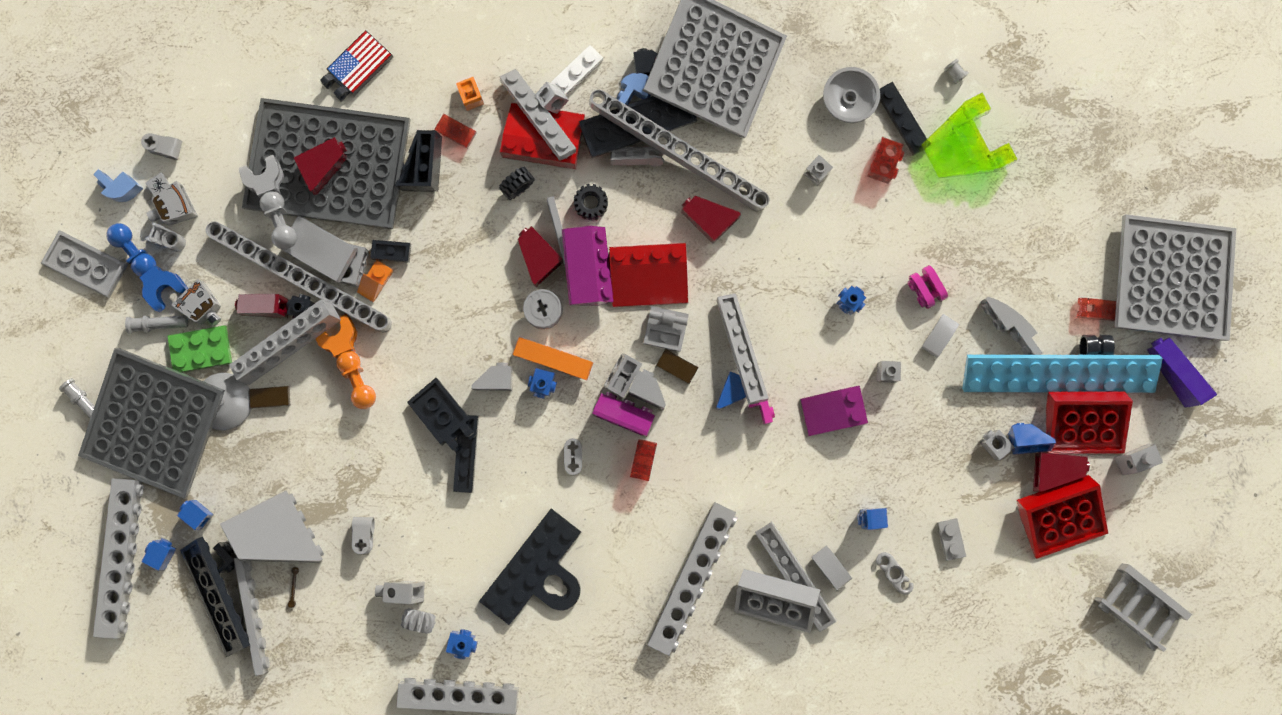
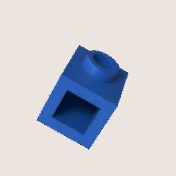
(194, 514)
(159, 554)

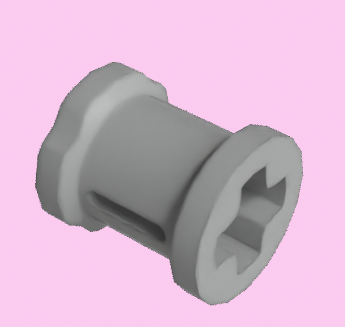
(956, 71)

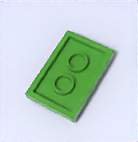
(200, 349)

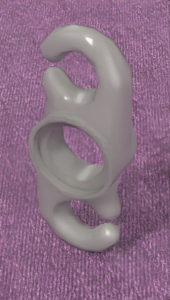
(893, 564)

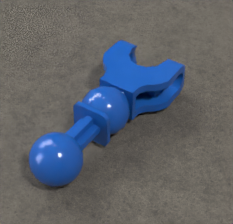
(144, 265)

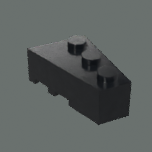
(423, 163)

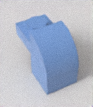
(633, 85)
(120, 189)

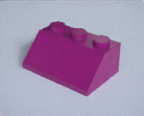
(624, 414)

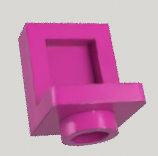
(766, 412)

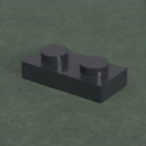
(391, 251)

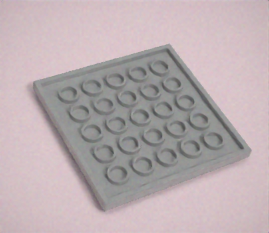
(715, 64)
(1175, 278)

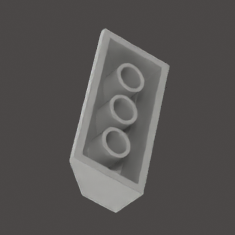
(776, 600)

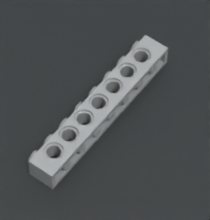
(104, 626)
(657, 639)

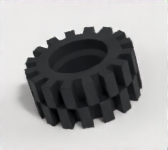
(516, 183)
(587, 191)

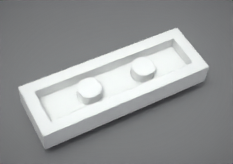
(578, 70)

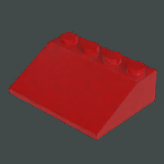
(525, 144)
(649, 275)
(1088, 422)
(1063, 516)

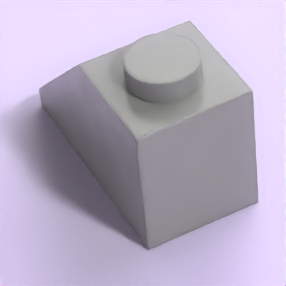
(495, 378)

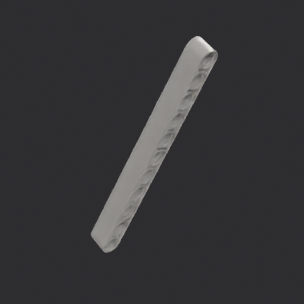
(669, 150)
(290, 273)

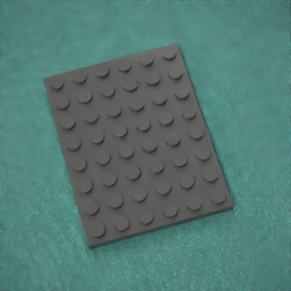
(365, 183)

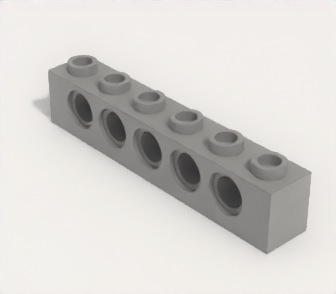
(285, 342)
(407, 698)

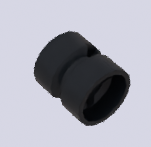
(1097, 346)

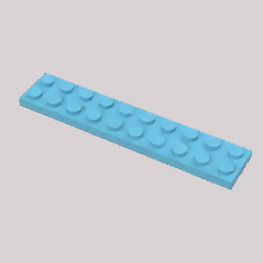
(1062, 373)

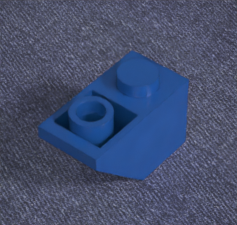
(873, 518)

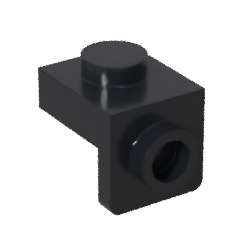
(226, 552)

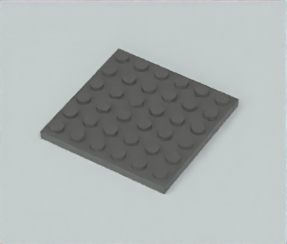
(151, 422)

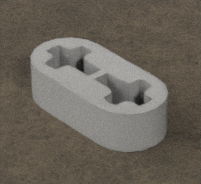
(568, 458)

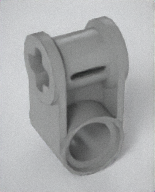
(164, 145)
(163, 237)
(363, 532)

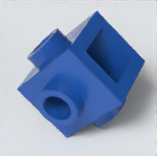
(846, 304)
(542, 376)
(454, 644)

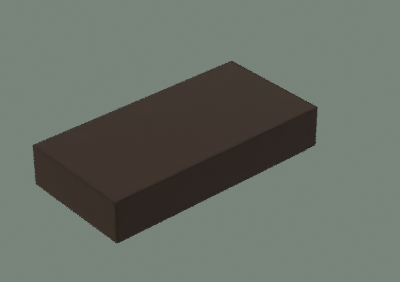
(677, 366)
(270, 397)

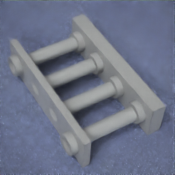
(1160, 599)

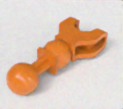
(348, 361)

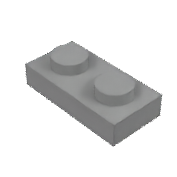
(951, 539)

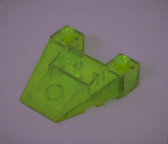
(959, 147)

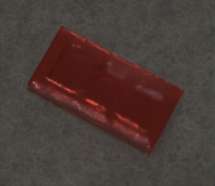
(455, 131)

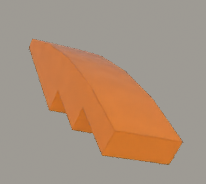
(553, 358)

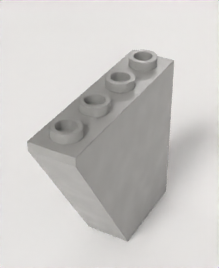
(272, 533)

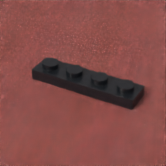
(902, 118)
(466, 460)

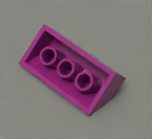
(587, 266)

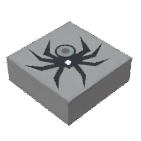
(157, 183)

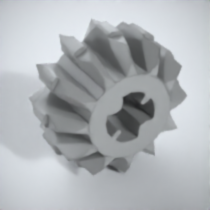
(418, 621)

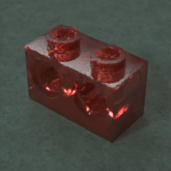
(881, 158)
(643, 460)

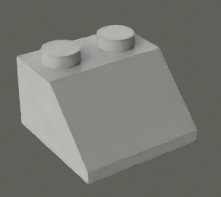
(647, 389)

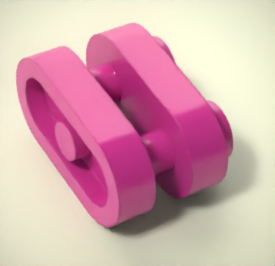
(925, 297)

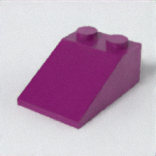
(834, 410)

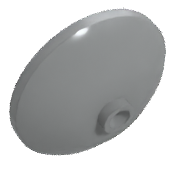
(856, 84)
(235, 401)

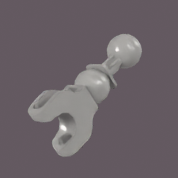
(271, 200)

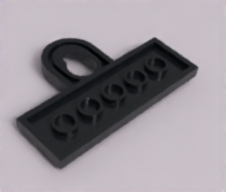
(531, 567)

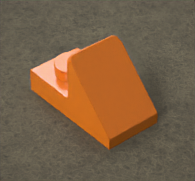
(470, 93)
(374, 281)

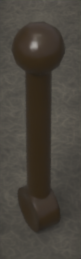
(292, 603)

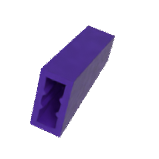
(1181, 374)

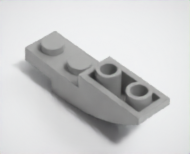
(1006, 319)

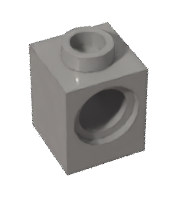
(551, 97)
(818, 170)
(889, 371)
(1004, 444)

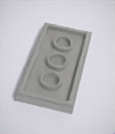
(321, 249)
(84, 264)

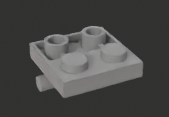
(666, 329)

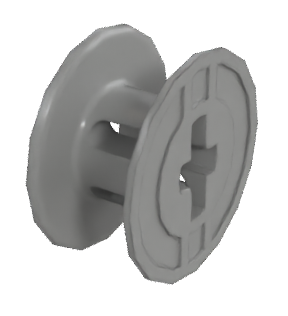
(549, 300)

